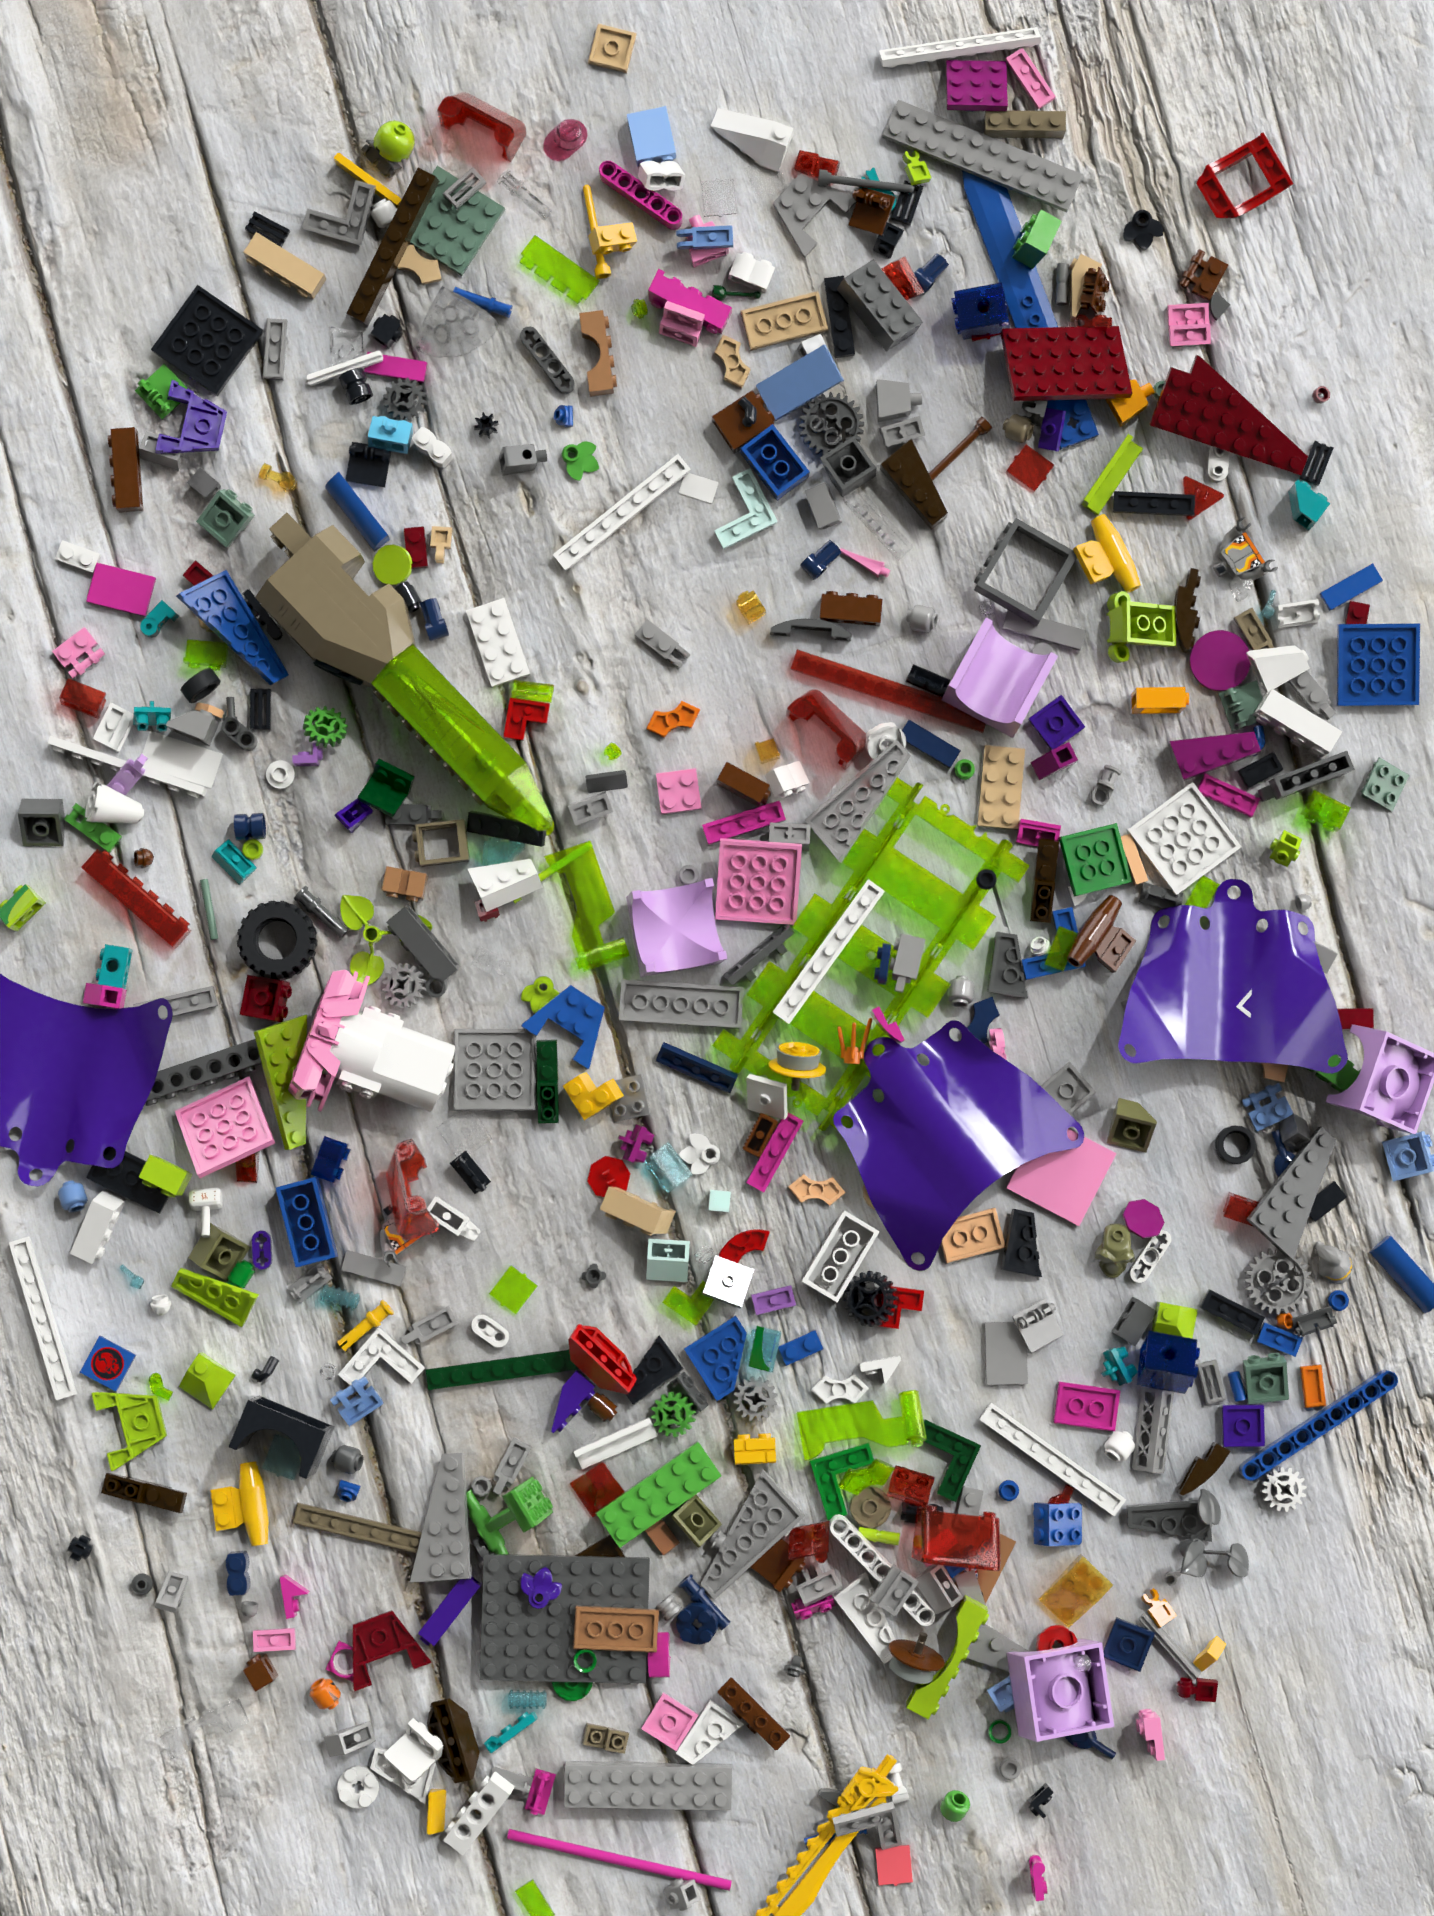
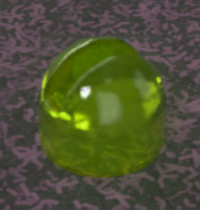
(612, 751)

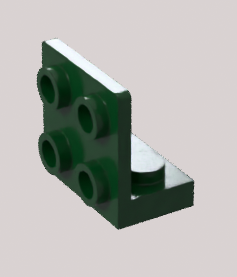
(386, 788)

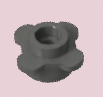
(588, 1275)

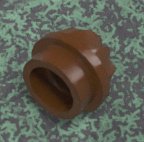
(143, 857)

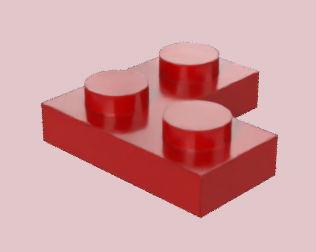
(522, 711)
(908, 1299)

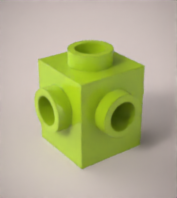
(1285, 848)

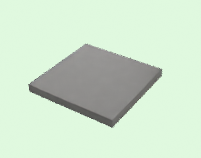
(494, 1070)

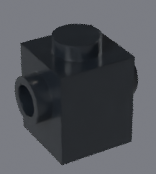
(387, 330)

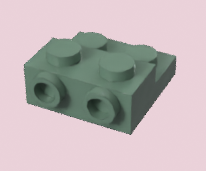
(225, 517)
(1266, 1378)

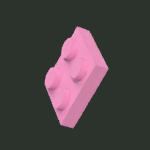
(678, 791)
(669, 1721)

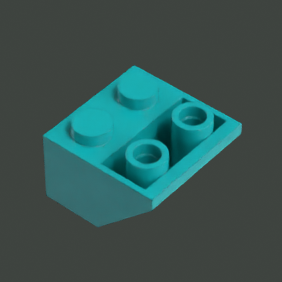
(1306, 504)

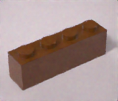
(126, 469)

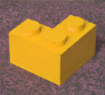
(590, 1099)

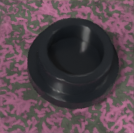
(986, 879)

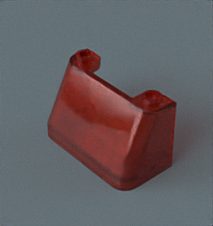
(507, 129)
(817, 704)
(409, 1211)
(957, 1539)

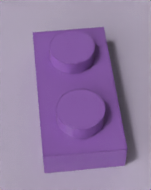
(773, 1300)

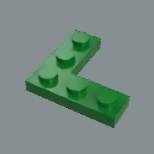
(825, 1473)

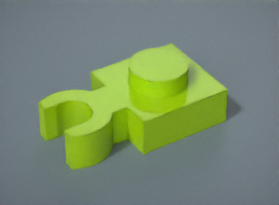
(916, 171)

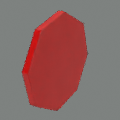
(608, 1173)

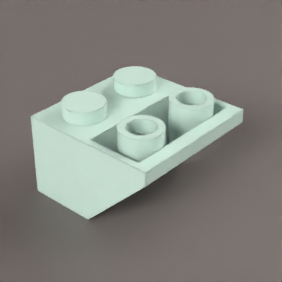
(667, 1260)

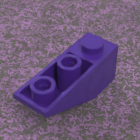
(572, 1394)

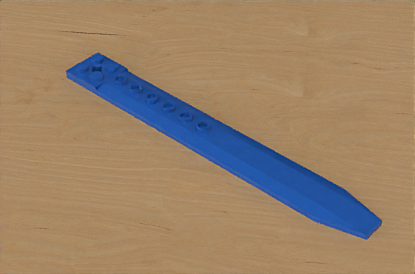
(1021, 284)

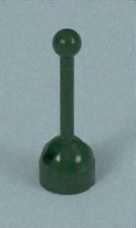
(720, 293)

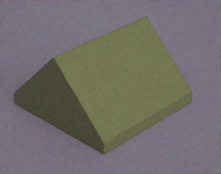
(696, 1520)

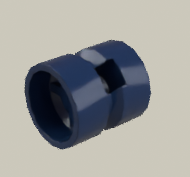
(249, 826)

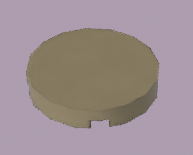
(870, 1507)

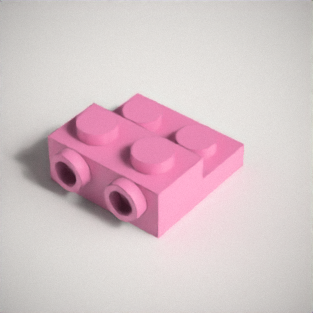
(1150, 1728)

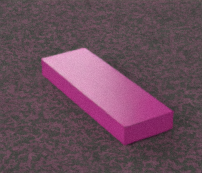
(399, 368)
(1228, 795)

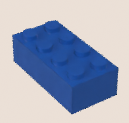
(306, 1222)

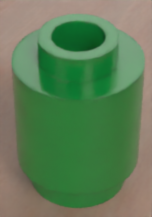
(241, 1274)

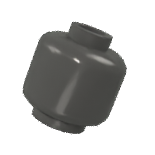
(347, 1459)

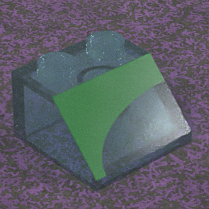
(764, 1348)

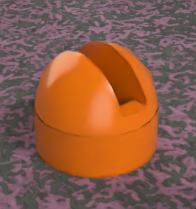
(1284, 1320)

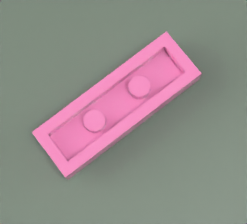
(1030, 78)

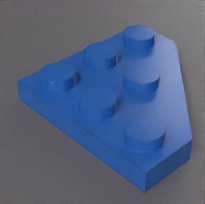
(719, 1356)

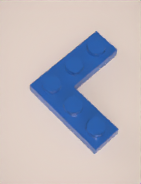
(1034, 966)

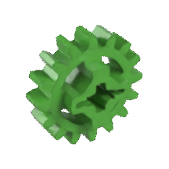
(325, 726)
(667, 1420)

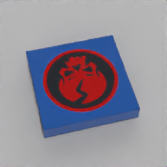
(108, 1363)

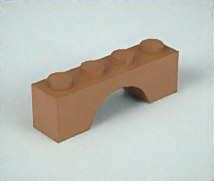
(594, 329)

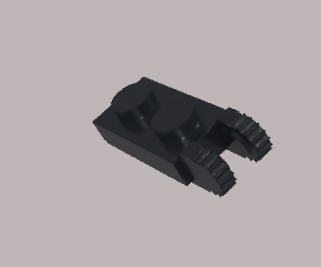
(262, 616)

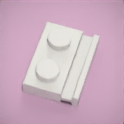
(114, 727)

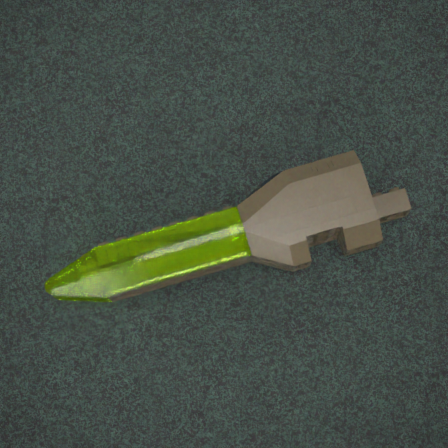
(374, 645)

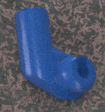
(1260, 735)

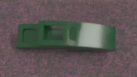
(547, 1081)

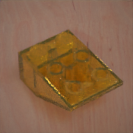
(1075, 1591)

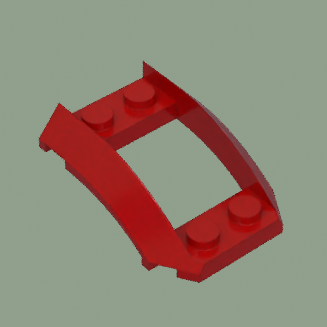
(1268, 163)

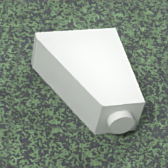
(1277, 665)

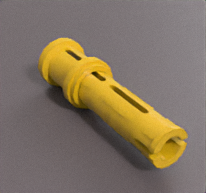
(372, 1319)

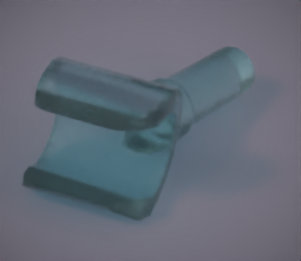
(1268, 611)
(136, 1281)

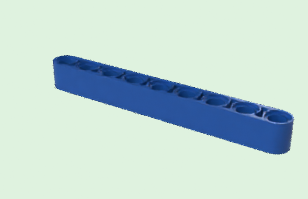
(1328, 1424)

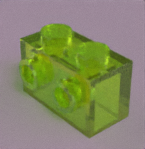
(1325, 811)

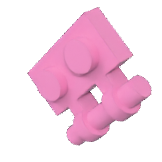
(76, 647)

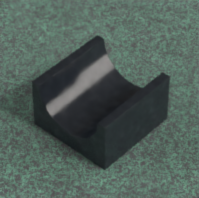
(306, 1432)

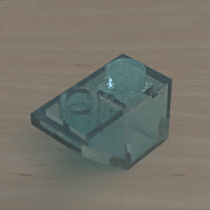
(501, 852)

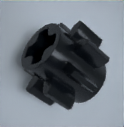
(485, 419)
(80, 1548)

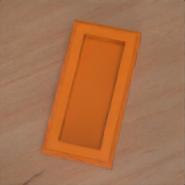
(1312, 1386)

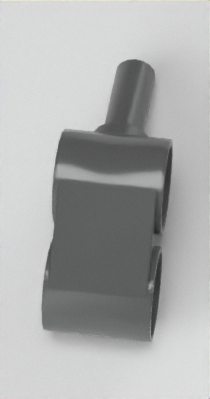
(241, 731)

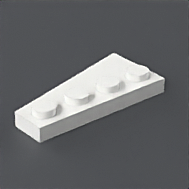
(866, 1615)

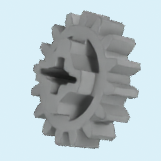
(396, 982)
(753, 1407)

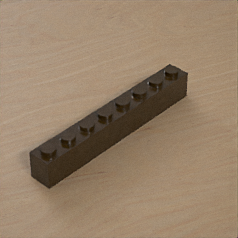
(393, 246)

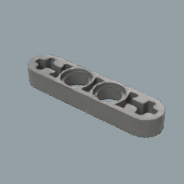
(545, 361)

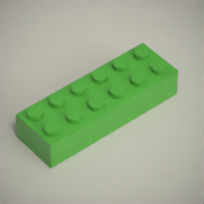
(658, 1494)

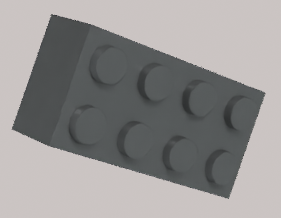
(879, 305)

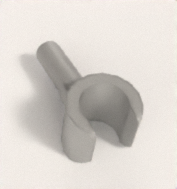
(1176, 1574)

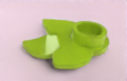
(539, 997)

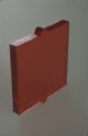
(1030, 467)

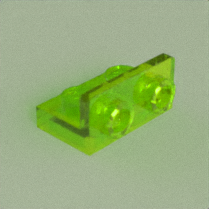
(206, 654)

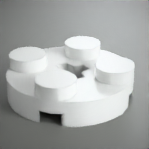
(878, 734)
(363, 1797)

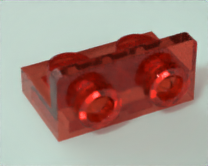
(903, 278)
(910, 1486)

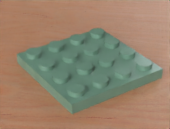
(455, 234)

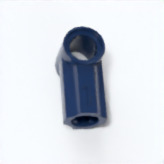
(931, 271)
(817, 563)
(435, 624)

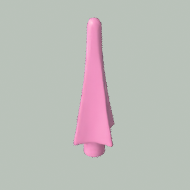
(874, 566)

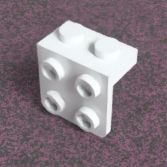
(414, 1751)

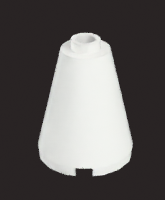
(111, 806)

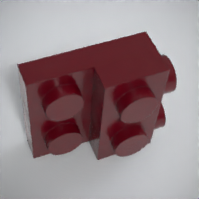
(265, 998)

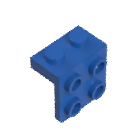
(1057, 1524)

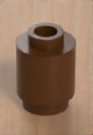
(602, 1407)

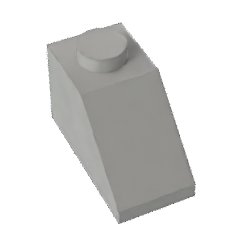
(349, 1739)

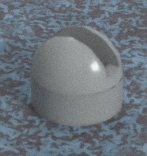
(1303, 902)
(249, 1608)

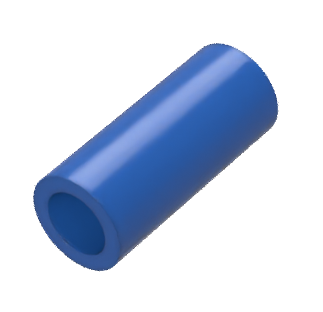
(1237, 1386)

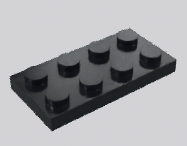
(125, 1180)

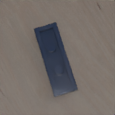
(930, 744)

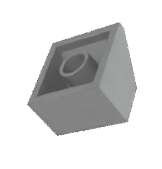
(195, 725)

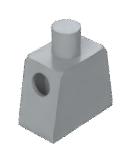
(894, 399)

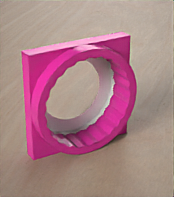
(333, 1663)

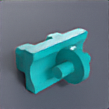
(151, 716)
(1115, 1367)

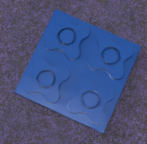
(1378, 664)

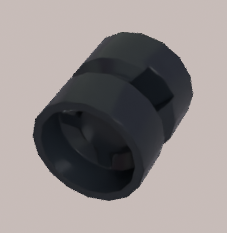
(357, 389)

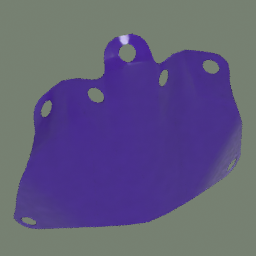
(1197, 977)
(73, 1076)
(944, 1132)

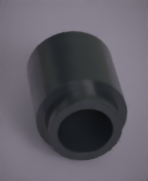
(410, 596)

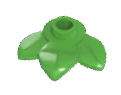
(582, 462)

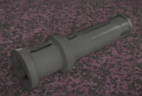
(314, 905)

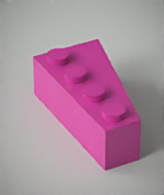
(672, 290)

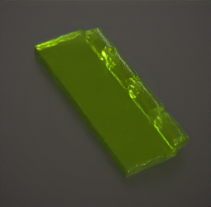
(563, 270)

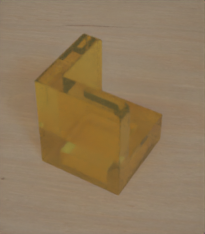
(767, 751)

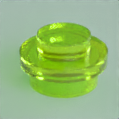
(639, 308)

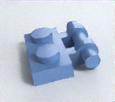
(1270, 1113)
(360, 1405)

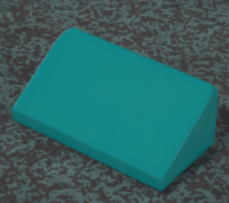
(233, 861)

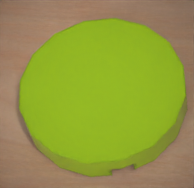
(392, 564)

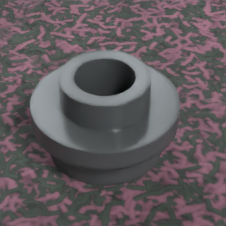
(148, 1583)

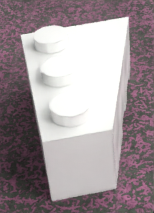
(504, 882)
(97, 1226)

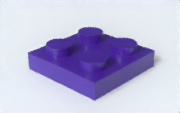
(1056, 723)
(1243, 1425)

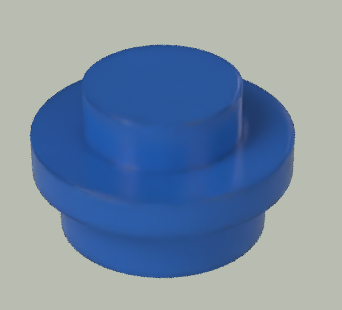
(1338, 1300)
(1008, 1490)

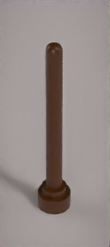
(982, 426)

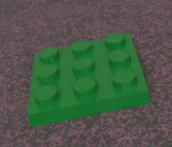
(1095, 859)

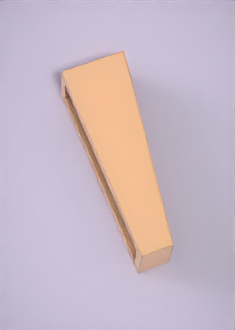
(1133, 859)

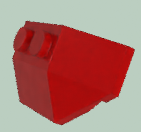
(600, 1359)

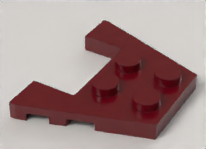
(379, 1638)

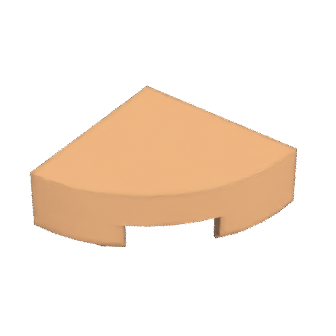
(215, 711)

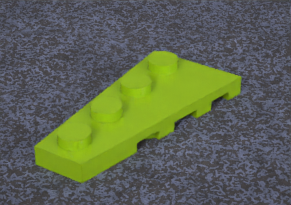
(218, 1296)

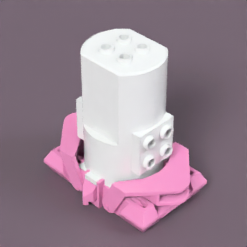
(368, 1051)

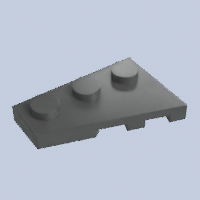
(1006, 968)

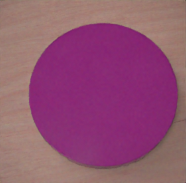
(1219, 660)

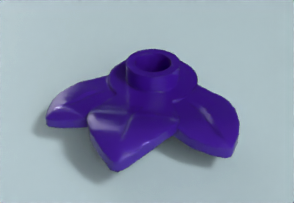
(542, 1585)

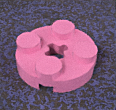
(997, 1042)

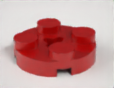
(1052, 1633)

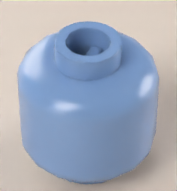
(72, 1196)

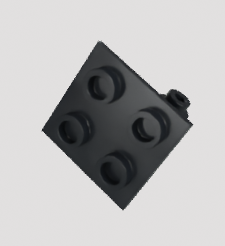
(368, 465)

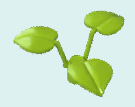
(355, 914)

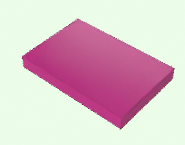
(121, 589)
(1086, 1406)

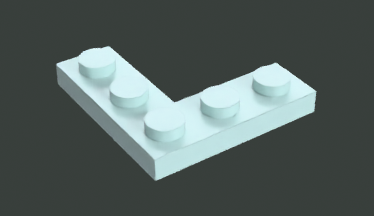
(759, 515)

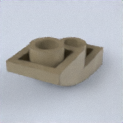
(605, 1737)

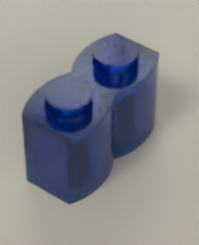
(330, 1159)

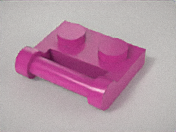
(1038, 1883)

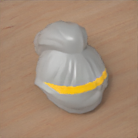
(1333, 1263)

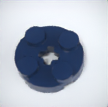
(688, 1631)

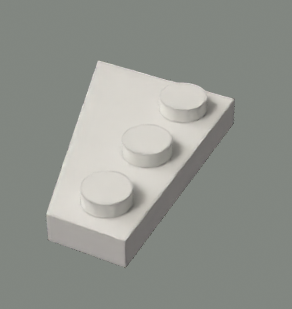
(707, 1732)
(418, 1789)

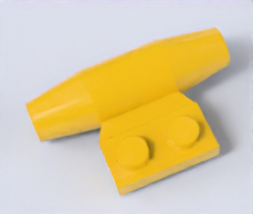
(1107, 556)
(243, 1505)

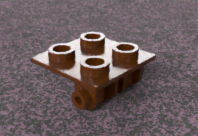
(871, 210)
(1097, 287)

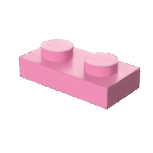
(274, 1639)

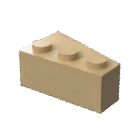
(636, 1211)

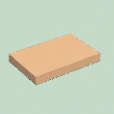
(973, 1236)

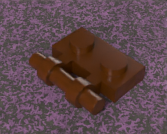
(1209, 278)

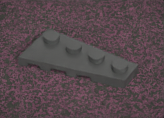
(1168, 1517)

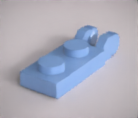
(706, 237)

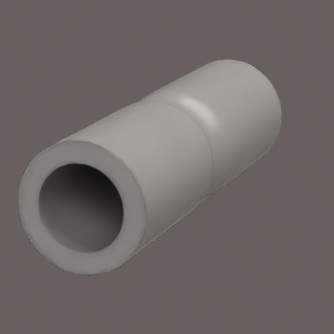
(1062, 281)

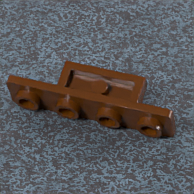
(757, 1718)

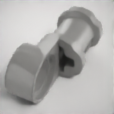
(1104, 785)

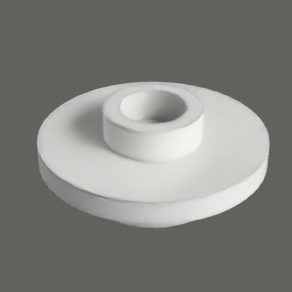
(280, 774)

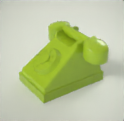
(1138, 625)

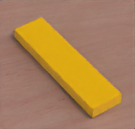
(362, 176)

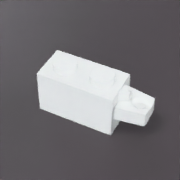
(453, 1219)

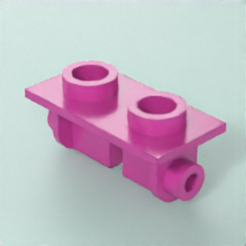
(823, 1605)
(540, 1792)

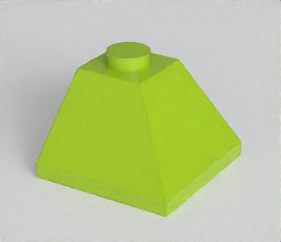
(1174, 1320)
(206, 1380)

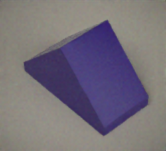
(354, 814)

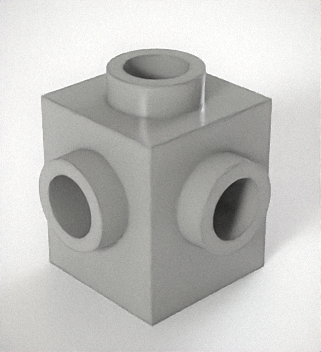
(682, 1894)

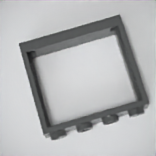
(1006, 601)

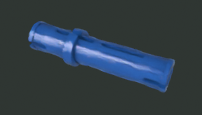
(485, 303)

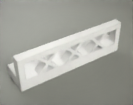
(615, 1443)

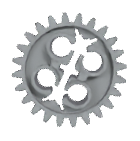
(1286, 1297)

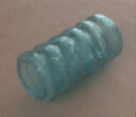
(340, 1297)
(527, 1699)

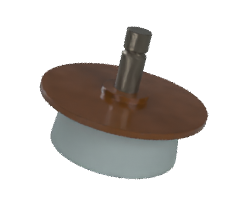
(914, 1660)

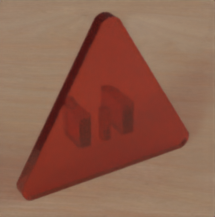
(1204, 495)

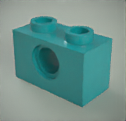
(123, 957)

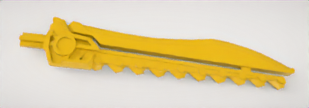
(860, 1791)

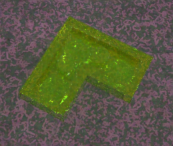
(689, 1307)

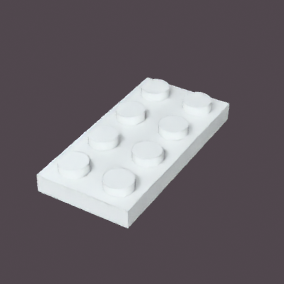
(498, 642)

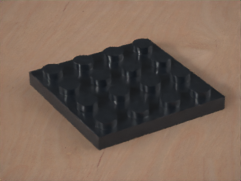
(207, 340)

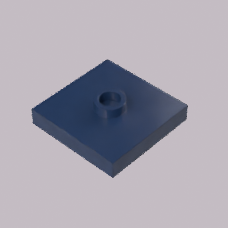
(1128, 1644)

